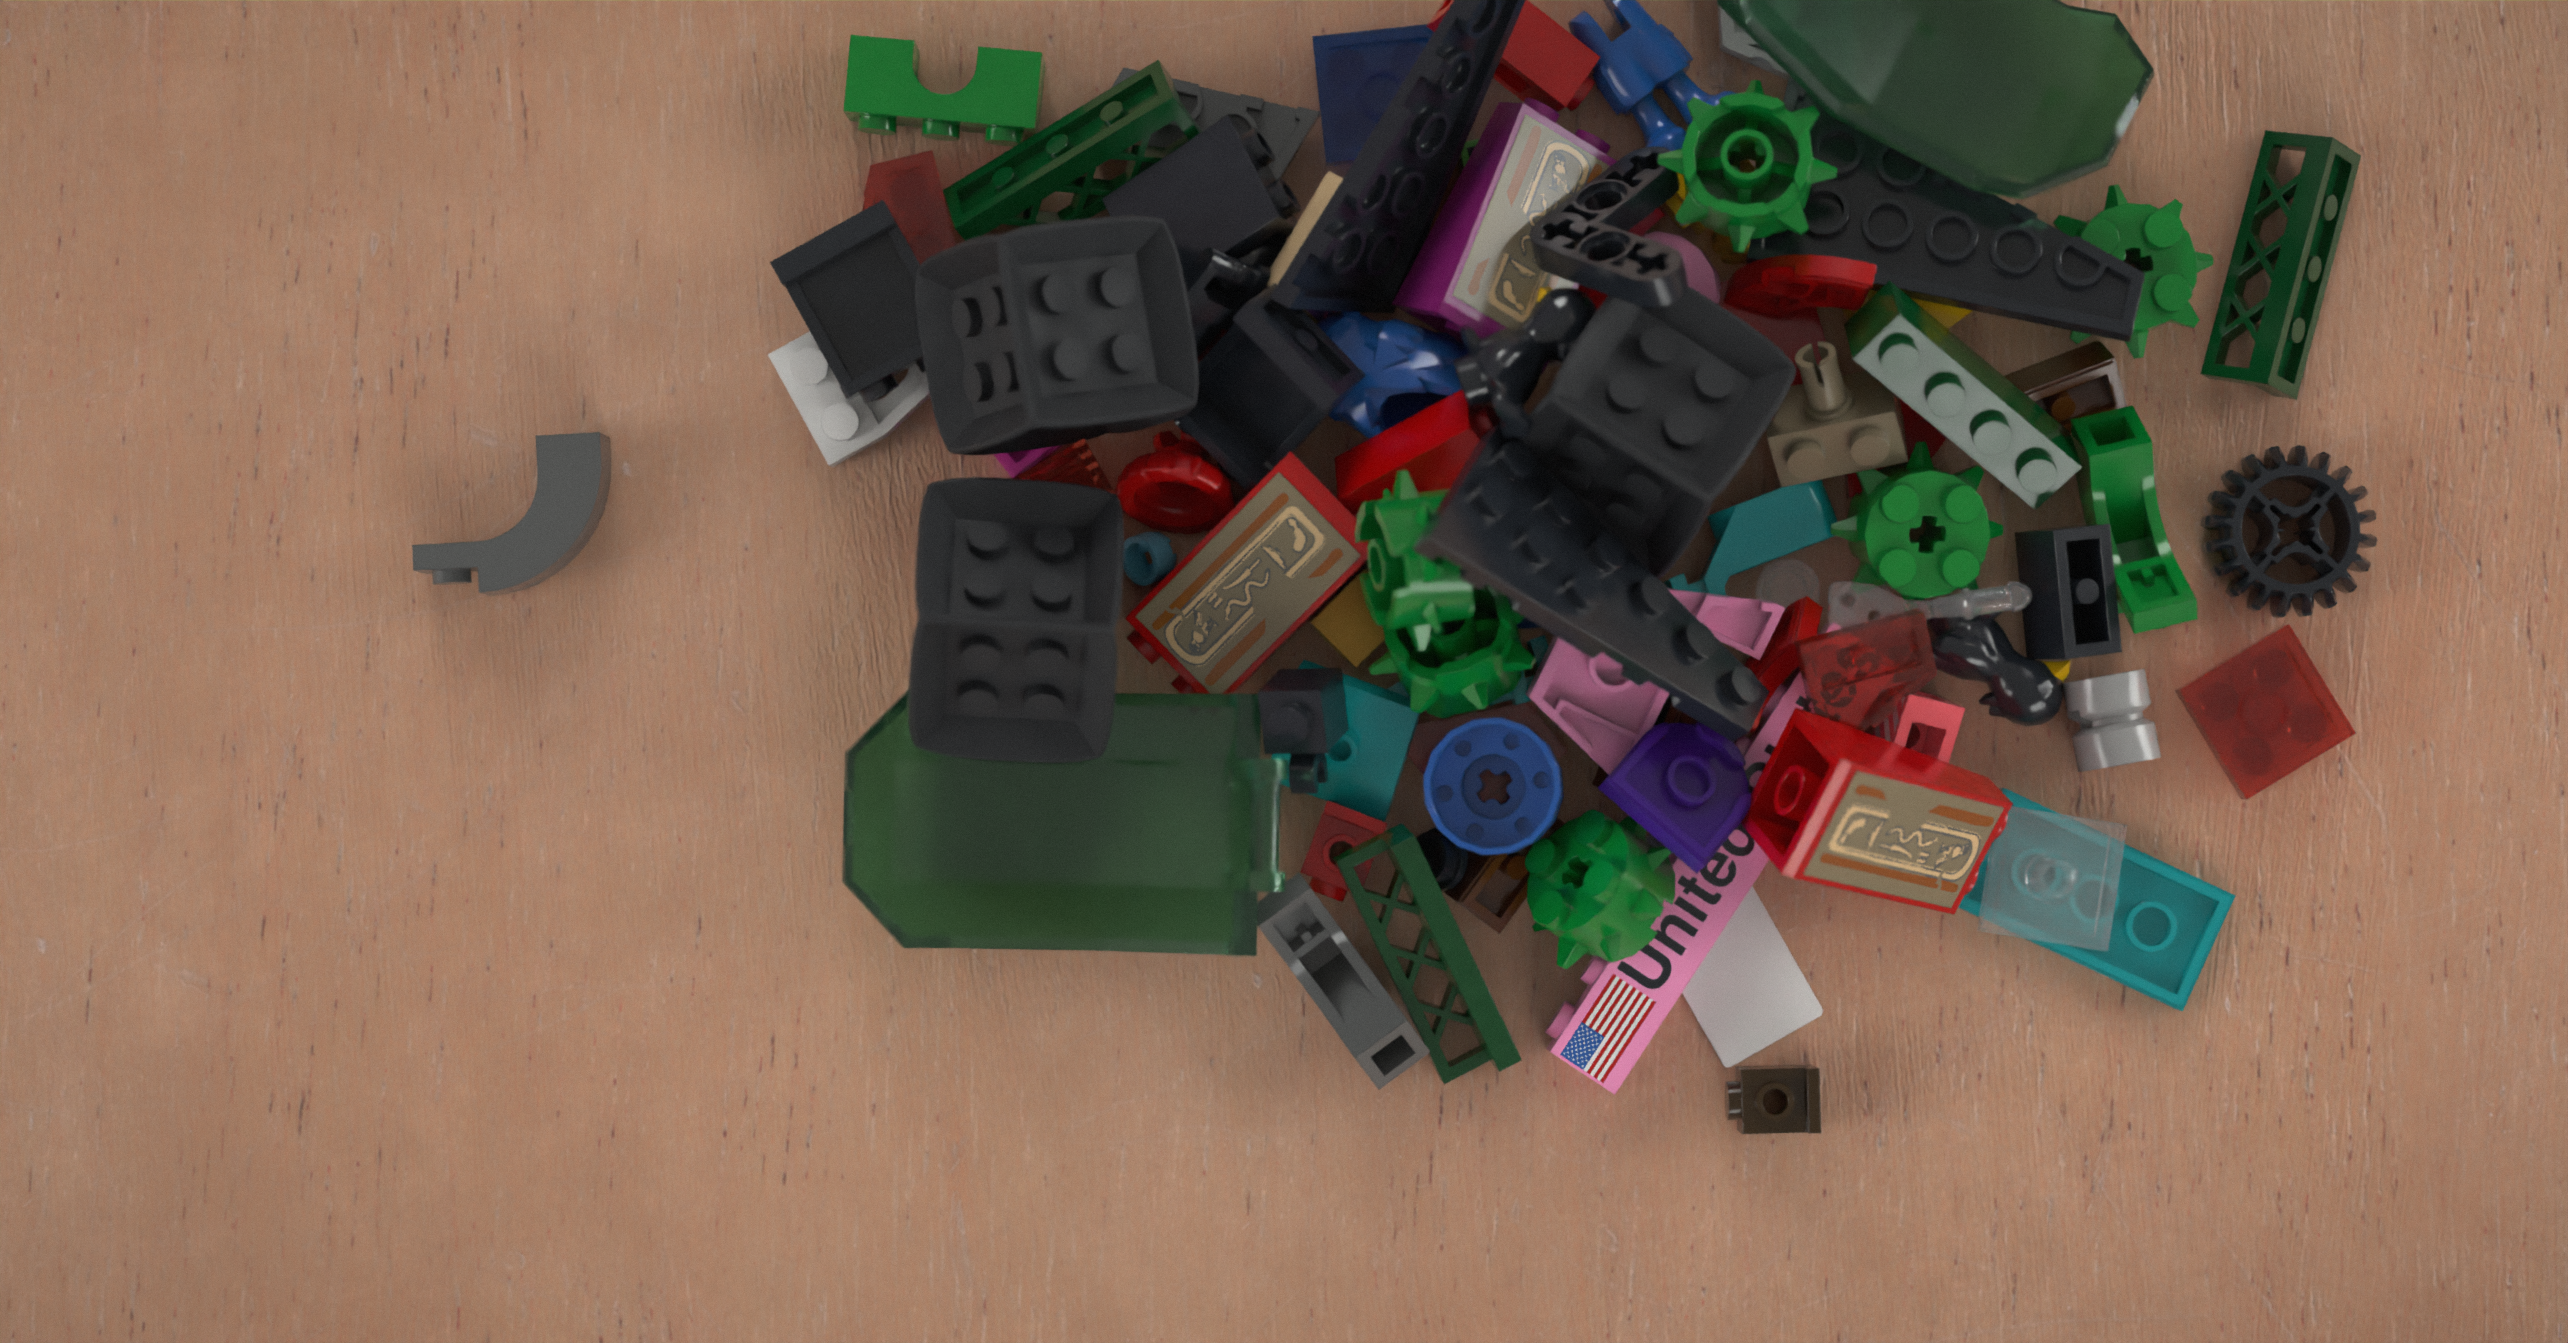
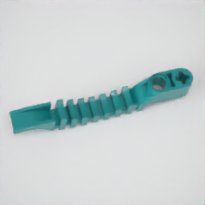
(1744, 538)

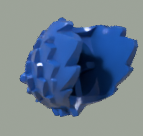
(1402, 365)

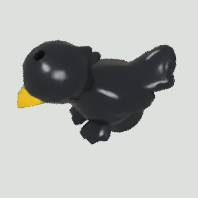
(1509, 362)
(1980, 651)

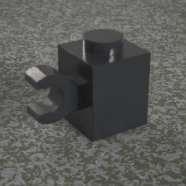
(1303, 717)

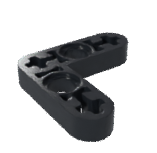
(1594, 228)

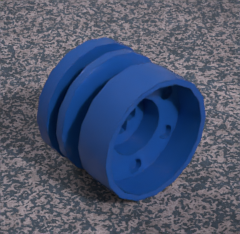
(1455, 784)

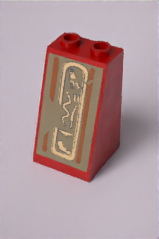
(1250, 583)
(1873, 815)

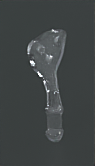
(1966, 604)

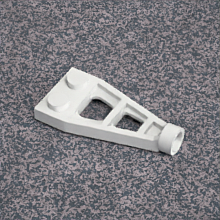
(840, 424)

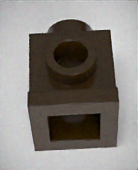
(1801, 1092)

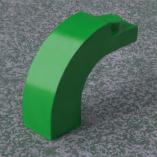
(2120, 491)

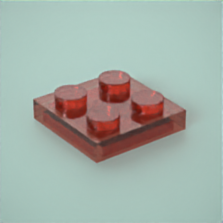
(2265, 711)

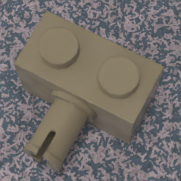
(1834, 422)

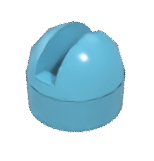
(1136, 563)

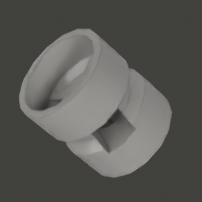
(2111, 720)

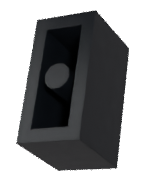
(2071, 591)

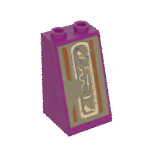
(1479, 252)

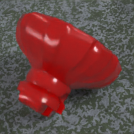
(1175, 487)

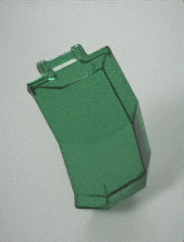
(1973, 88)
(1099, 854)

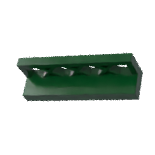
(1067, 155)
(2301, 268)
(1448, 943)

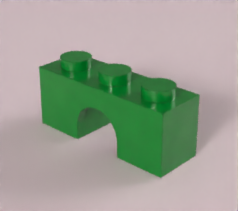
(998, 101)

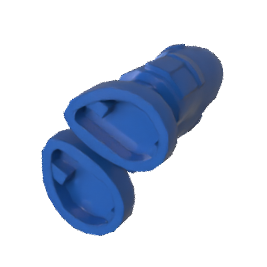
(1636, 65)

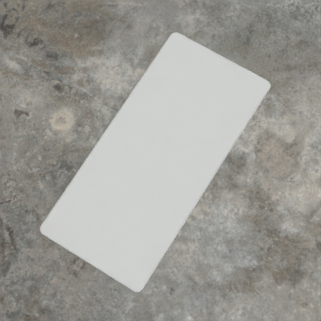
(1748, 985)

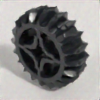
(2310, 549)

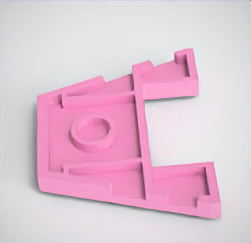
(1611, 713)

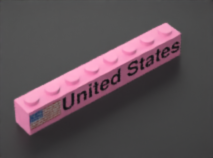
(1634, 995)

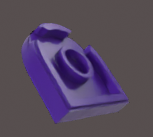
(1683, 789)

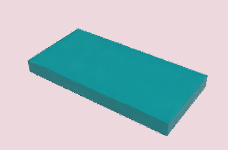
(2159, 924)

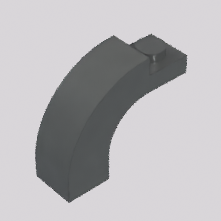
(555, 529)
(1339, 981)

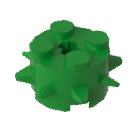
(1740, 130)
(2156, 246)
(1899, 499)
(1402, 584)
(1465, 663)
(1598, 887)

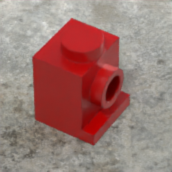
(1337, 825)

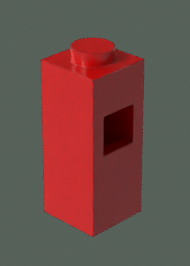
(1541, 60)
(1427, 445)

